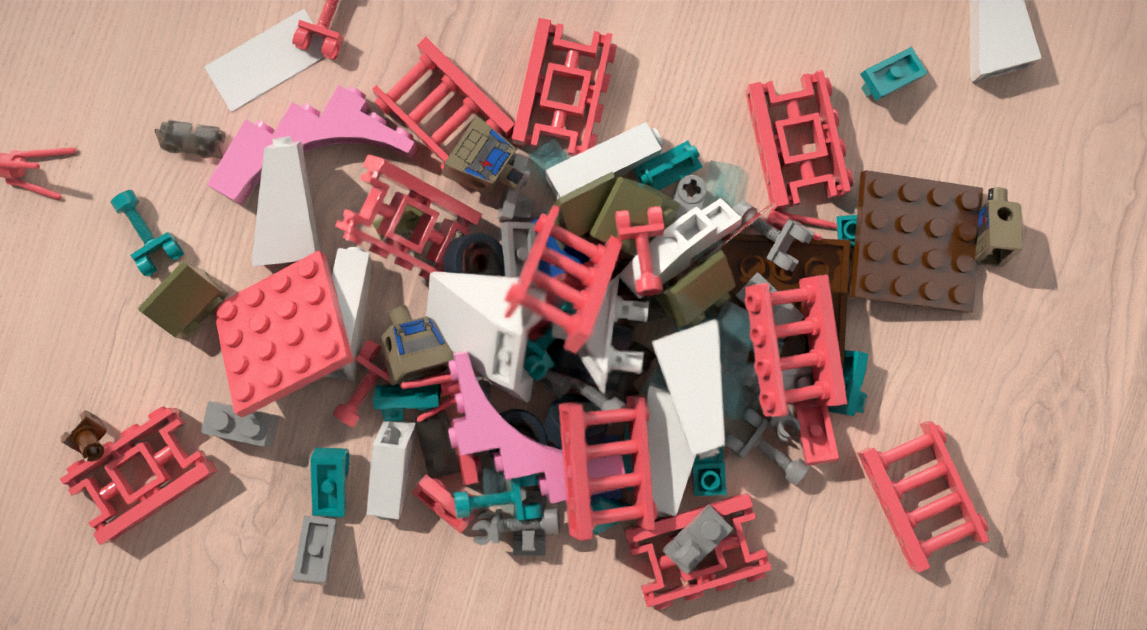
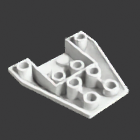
(472, 319)

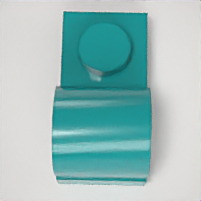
(328, 481)

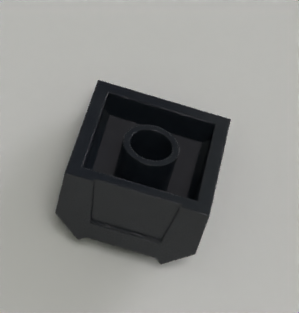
(572, 365)

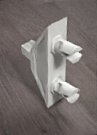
(597, 350)

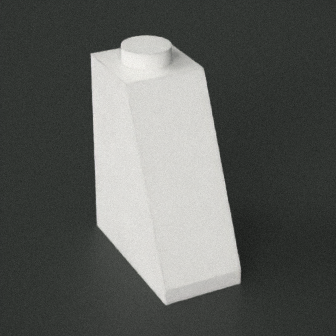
(390, 469)

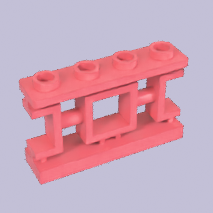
(540, 85)
(824, 135)
(420, 197)
(151, 495)
(704, 575)

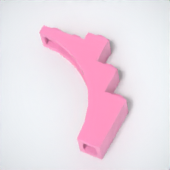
(340, 123)
(518, 453)

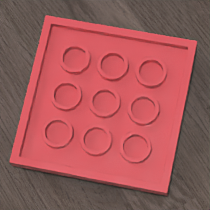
(282, 334)

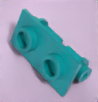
(669, 166)

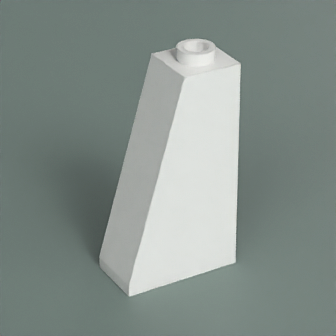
(1000, 38)
(615, 155)
(285, 208)
(352, 282)
(694, 381)
(668, 452)

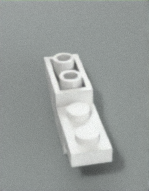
(684, 240)

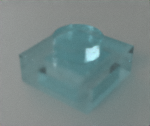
(492, 481)

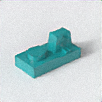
(892, 74)
(853, 375)
(394, 399)

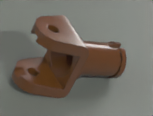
(86, 437)

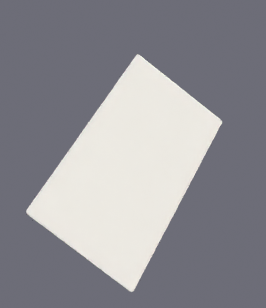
(263, 62)

